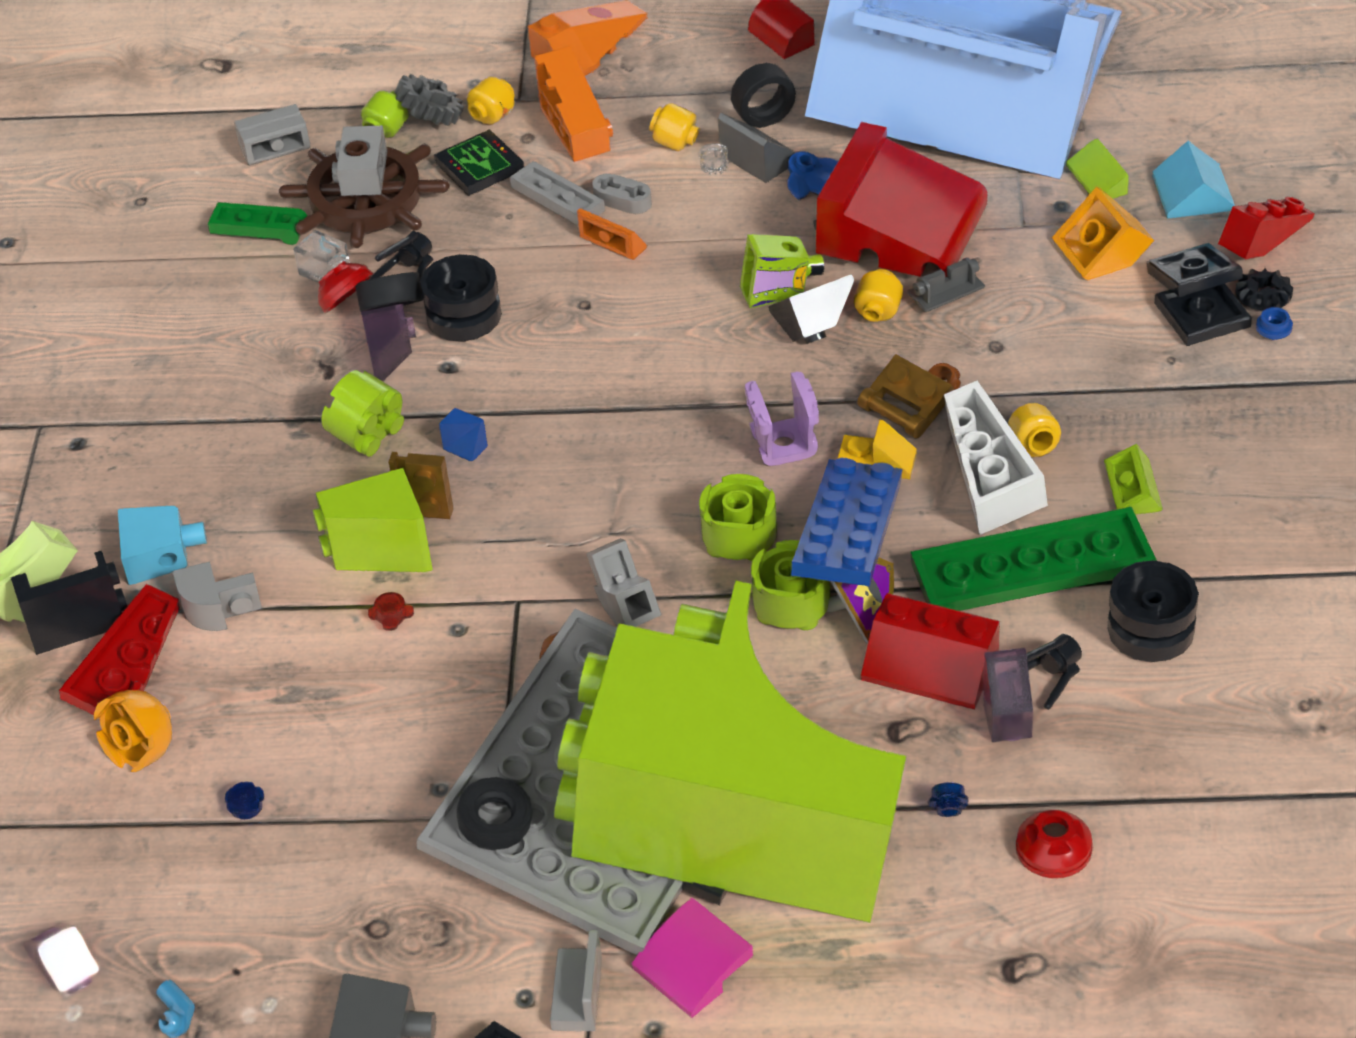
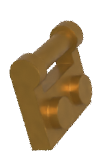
(911, 386)

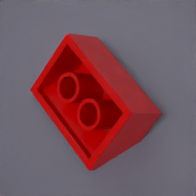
(929, 650)

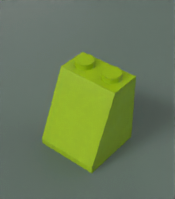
(373, 525)

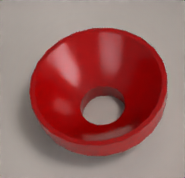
(341, 284)
(1054, 855)

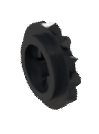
(1276, 296)

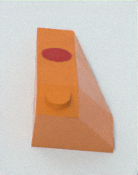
(587, 30)

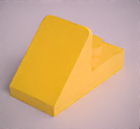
(885, 448)

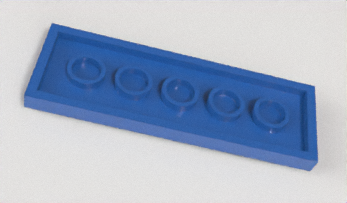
(847, 522)

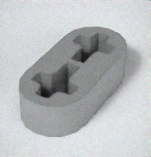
(622, 193)

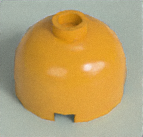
(133, 728)

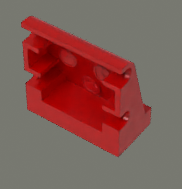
(896, 206)

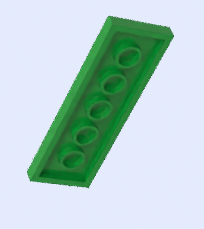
(1031, 560)

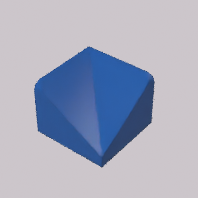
(463, 434)

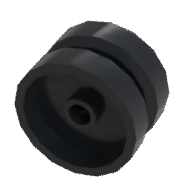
(461, 297)
(1152, 611)

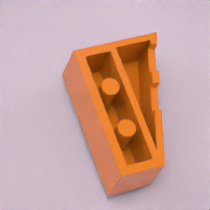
(571, 104)

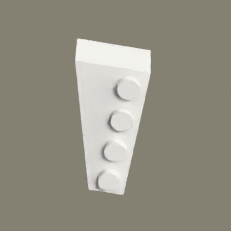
(994, 463)

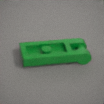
(256, 221)

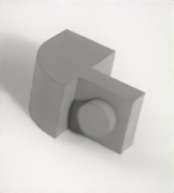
(619, 588)
(210, 602)

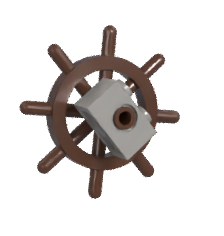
(364, 174)

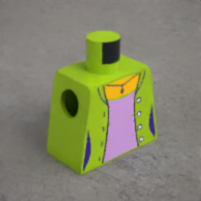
(776, 268)

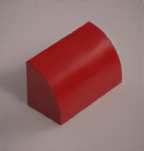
(782, 27)

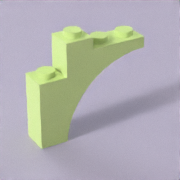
(39, 553)

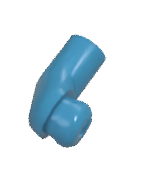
(180, 1009)

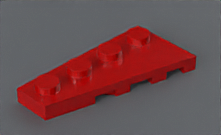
(125, 652)

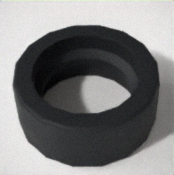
(754, 79)
(389, 291)

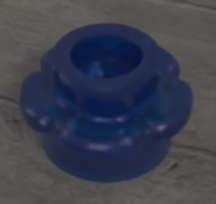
(948, 799)
(244, 800)

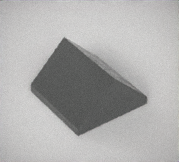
(753, 149)

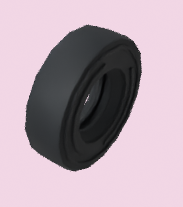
(494, 790)

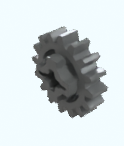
(429, 99)

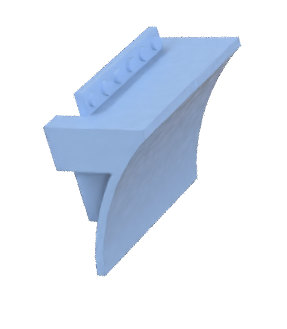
(964, 74)

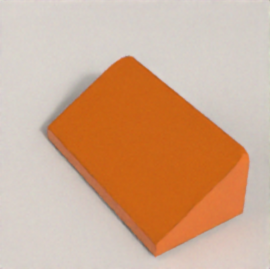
(609, 235)

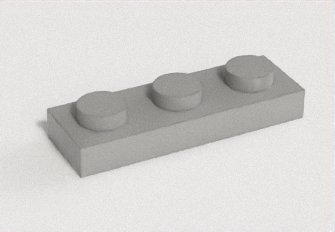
(555, 192)

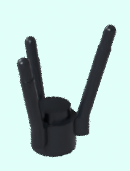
(412, 251)
(1057, 657)

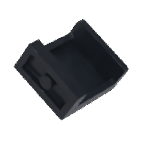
(70, 606)

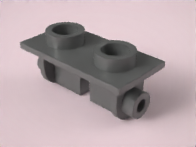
(937, 290)

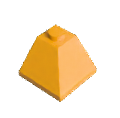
(1101, 236)

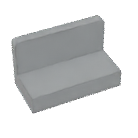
(577, 987)

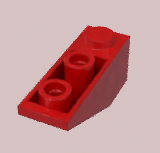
(1260, 227)

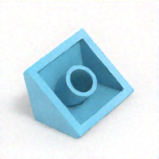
(1191, 184)

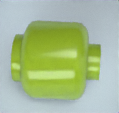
(385, 111)

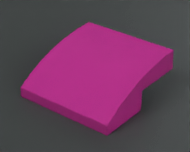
(692, 957)

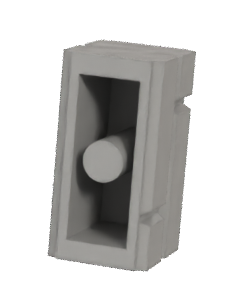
(272, 134)

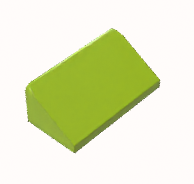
(1097, 167)
(1133, 481)

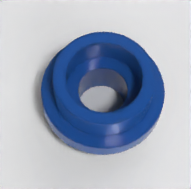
(1274, 323)

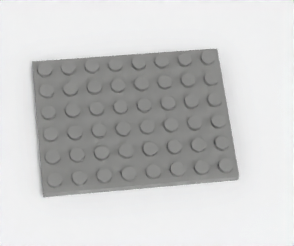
(539, 869)

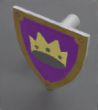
(864, 601)

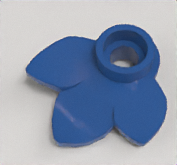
(808, 173)

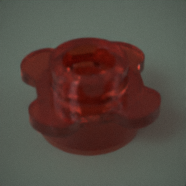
(390, 610)

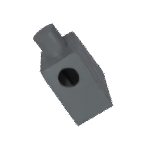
(378, 1010)

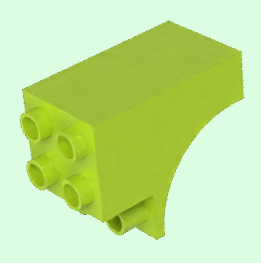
(715, 778)

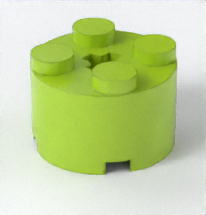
(363, 412)
(738, 517)
(784, 598)

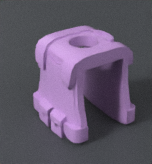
(797, 428)

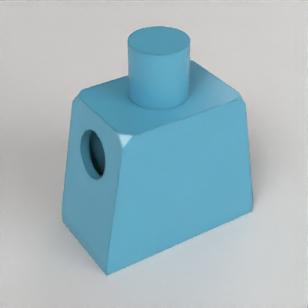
(155, 541)

